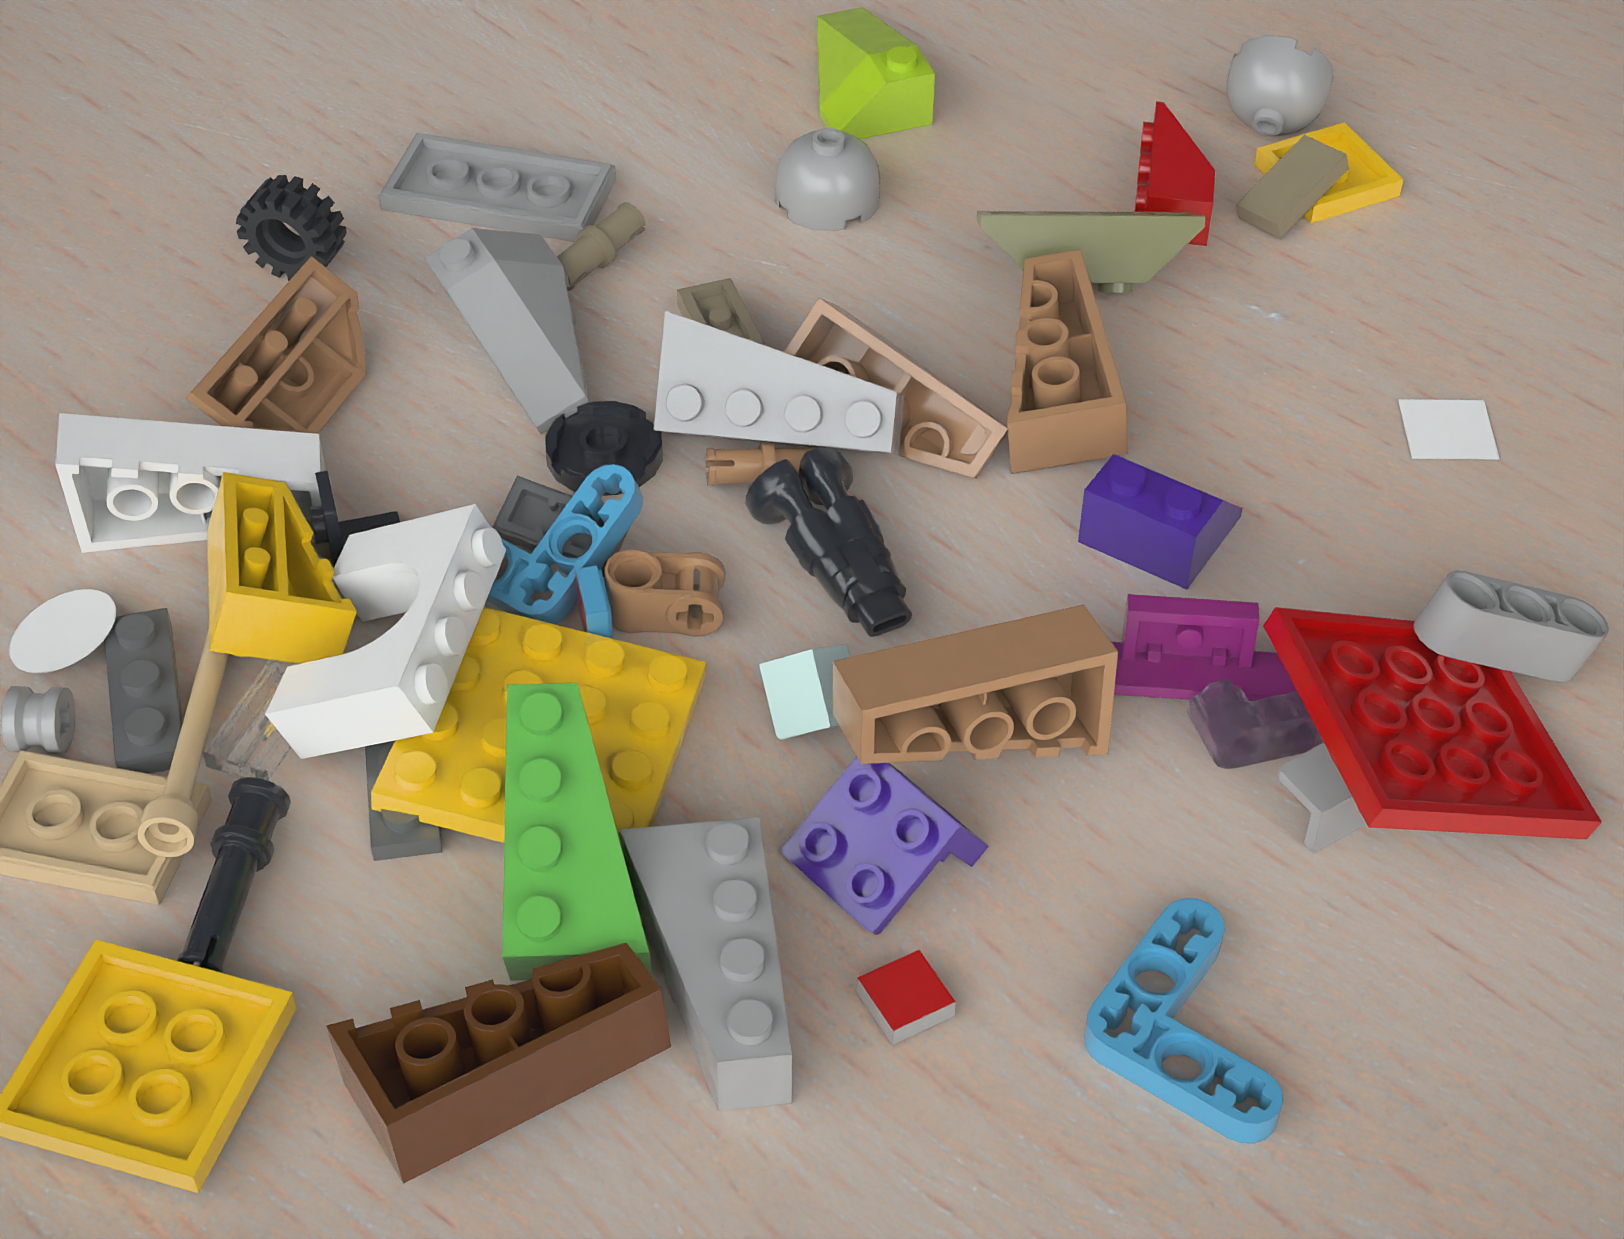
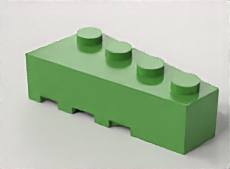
(561, 845)

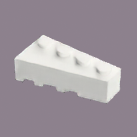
(160, 479)

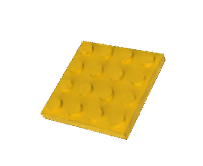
(632, 700)

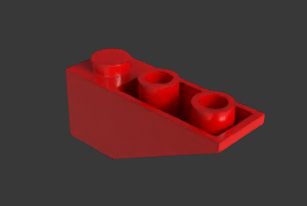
(1173, 171)

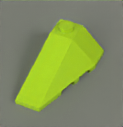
(871, 76)

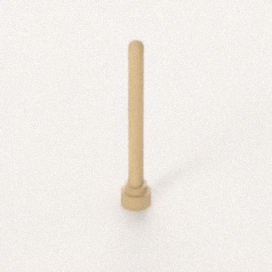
(171, 820)

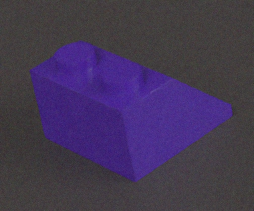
(1153, 521)

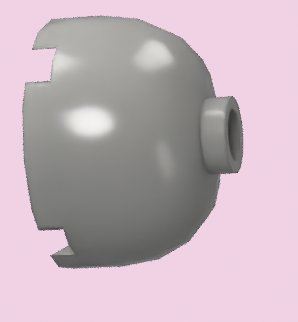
(1277, 85)
(827, 180)

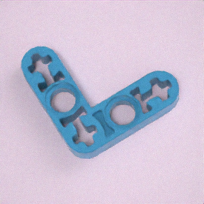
(533, 572)
(1158, 1036)

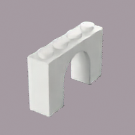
(397, 684)

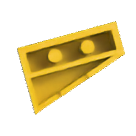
(266, 579)

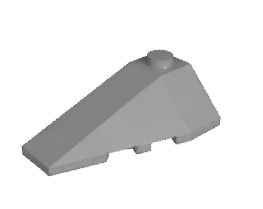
(521, 314)

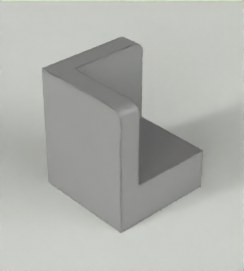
(1323, 792)

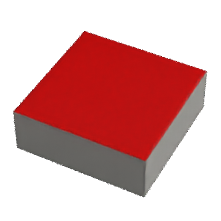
(906, 997)

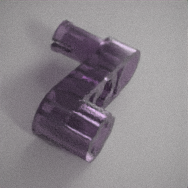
(1250, 731)

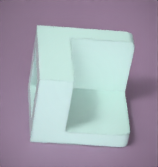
(802, 690)

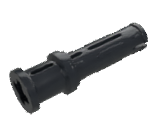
(239, 851)

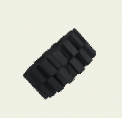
(301, 209)

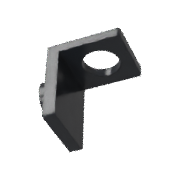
(326, 522)

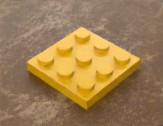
(145, 1065)

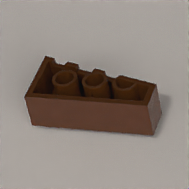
(500, 1056)

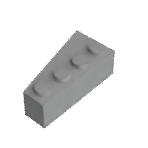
(715, 936)

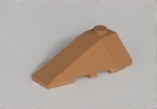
(937, 420)

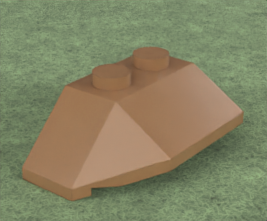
(292, 359)

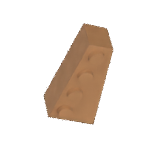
(1064, 375)
(982, 691)

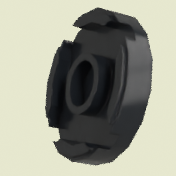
(603, 436)

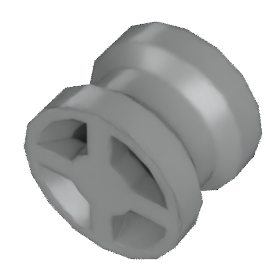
(38, 719)

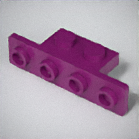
(1186, 643)

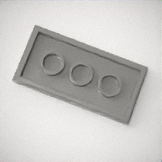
(498, 187)

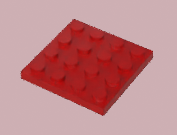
(1426, 733)

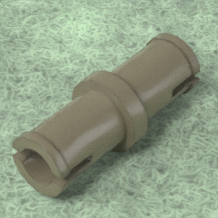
(598, 244)

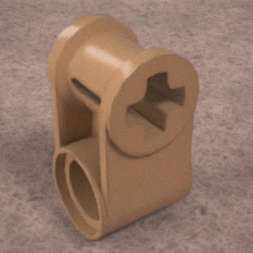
(658, 592)

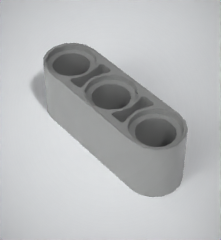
(1510, 626)

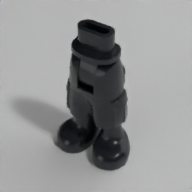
(835, 546)

